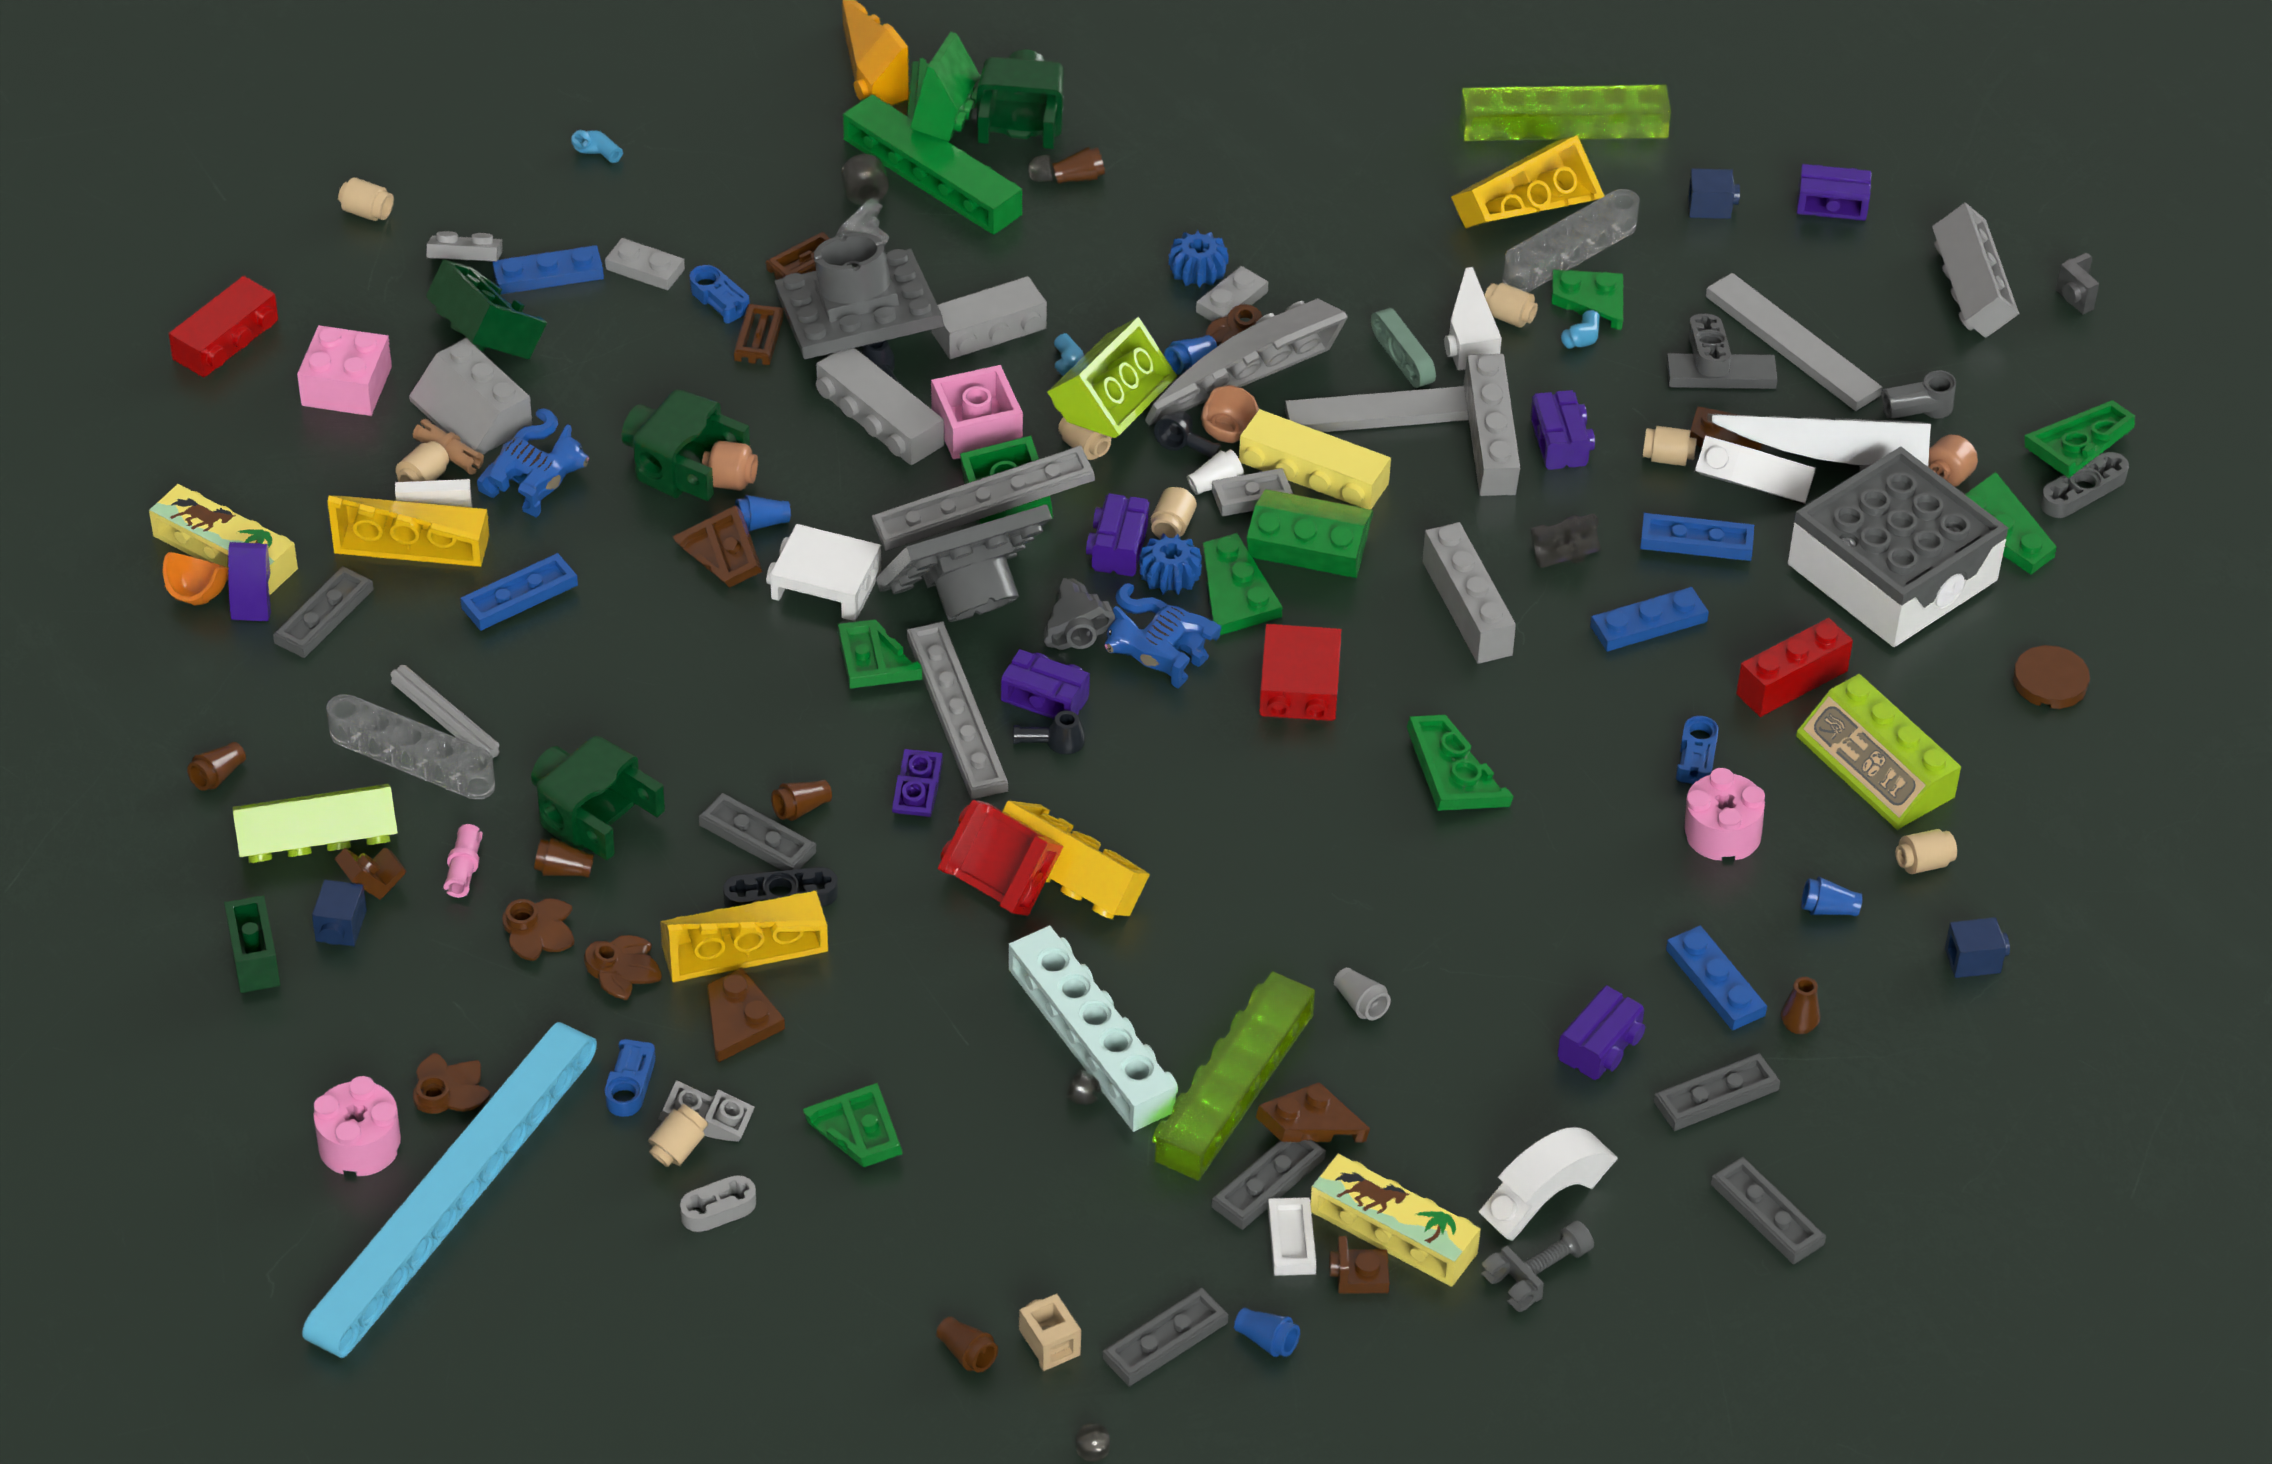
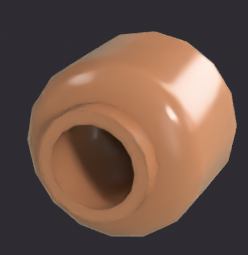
(1953, 458)
(731, 465)

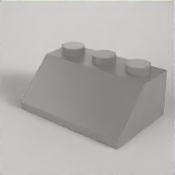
(472, 398)

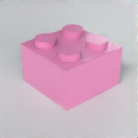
(344, 370)
(976, 409)

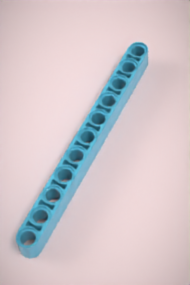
(448, 1190)

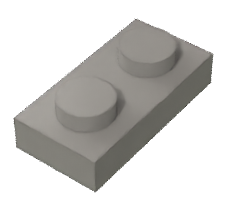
(478, 247)
(644, 264)
(1236, 289)
(1242, 492)

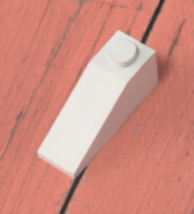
(1471, 324)
(1755, 469)

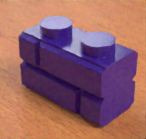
(1834, 192)
(1561, 429)
(1119, 534)
(1044, 685)
(1602, 1033)

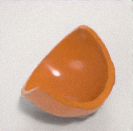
(192, 578)

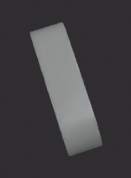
(718, 1203)

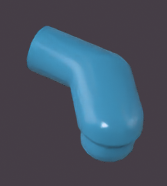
(596, 143)
(1584, 333)
(1069, 352)

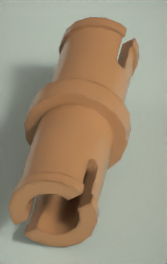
(457, 451)

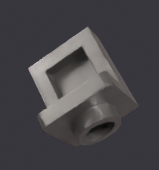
(2076, 283)

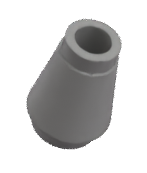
(1363, 994)

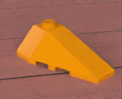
(876, 55)

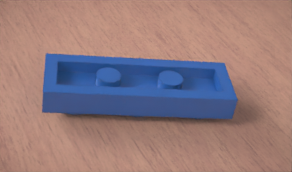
(548, 269)
(1697, 536)
(519, 591)
(1649, 619)
(1716, 978)

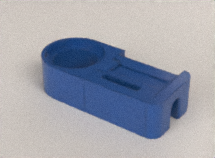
(721, 295)
(1697, 754)
(631, 1074)

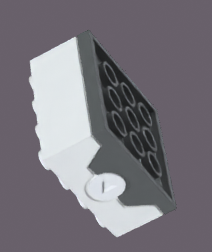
(1897, 546)

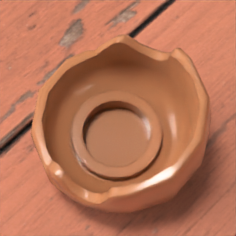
(1228, 413)

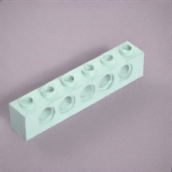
(1092, 1028)

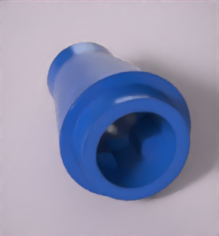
(1185, 353)
(763, 512)
(1828, 898)
(1269, 1331)

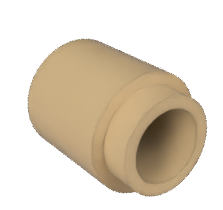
(365, 199)
(1511, 304)
(1093, 443)
(1669, 445)
(423, 463)
(1173, 512)
(1926, 851)
(677, 1136)

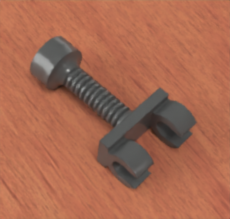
(1529, 1288)

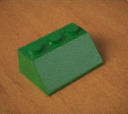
(947, 91)
(1308, 533)

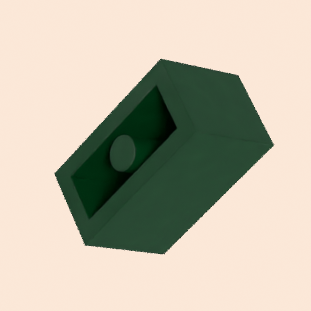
(252, 944)

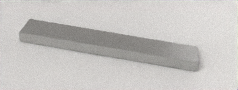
(1794, 342)
(1379, 409)
(983, 498)
(957, 711)

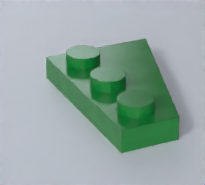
(2080, 438)
(2025, 541)
(1236, 586)
(1451, 769)

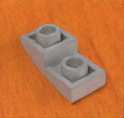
(723, 1113)

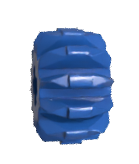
(1198, 258)
(1170, 564)

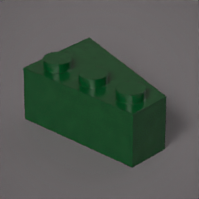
(481, 313)

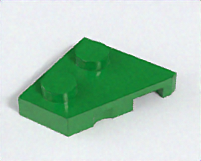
(1590, 291)
(873, 656)
(857, 1125)

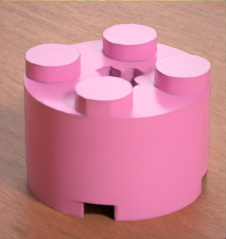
(1724, 815)
(357, 1127)

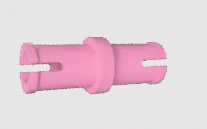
(463, 860)

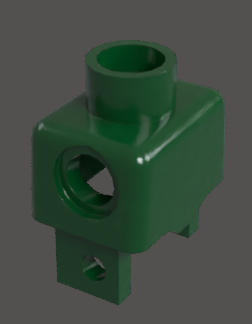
(1020, 97)
(673, 441)
(590, 791)

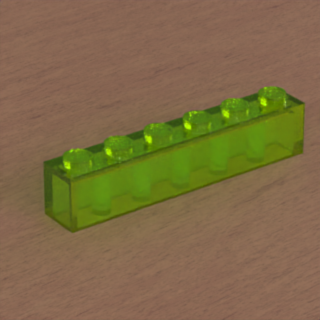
(1565, 112)
(1233, 1075)

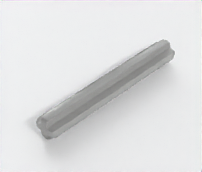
(442, 709)

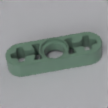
(1403, 347)

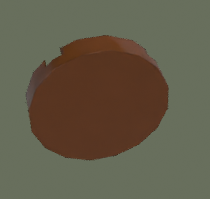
(2051, 676)

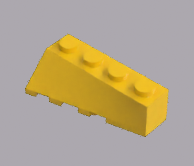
(1540, 182)
(408, 530)
(1081, 868)
(744, 936)

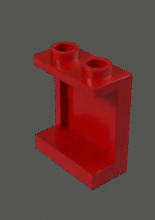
(1300, 672)
(1000, 856)

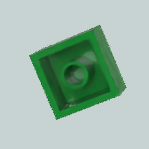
(999, 458)

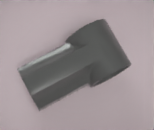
(1931, 397)

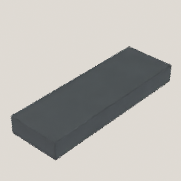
(1745, 372)
(323, 612)
(757, 834)
(1716, 1092)
(1267, 1179)
(1768, 1210)
(1165, 1337)

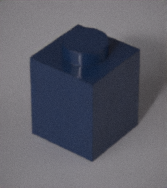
(1712, 193)
(339, 913)
(1976, 947)

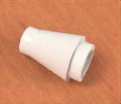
(1220, 466)

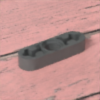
(1709, 345)
(2077, 497)

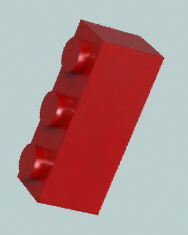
(223, 326)
(1794, 667)

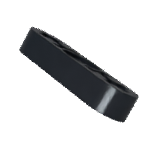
(790, 878)

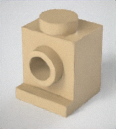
(1050, 1331)

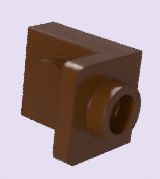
(374, 874)
(1359, 1269)

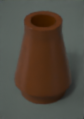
(1080, 166)
(214, 766)
(797, 799)
(562, 859)
(1801, 1008)
(969, 1345)

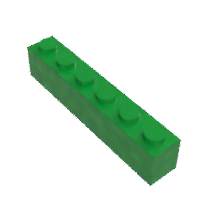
(933, 165)

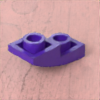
(249, 581)
(917, 783)

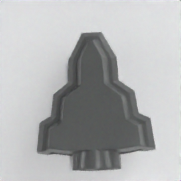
(1076, 617)

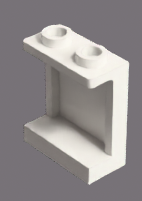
(826, 567)

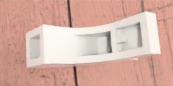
(1540, 1172)

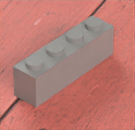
(1974, 271)
(880, 405)
(1491, 424)
(1468, 593)

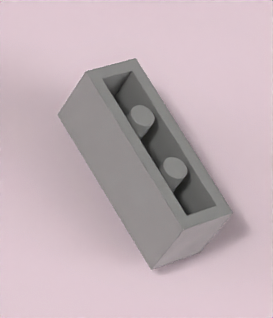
(991, 317)

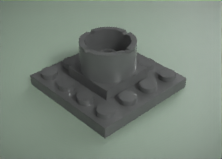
(857, 296)
(967, 564)

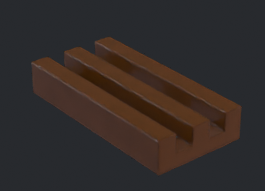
(800, 251)
(755, 352)

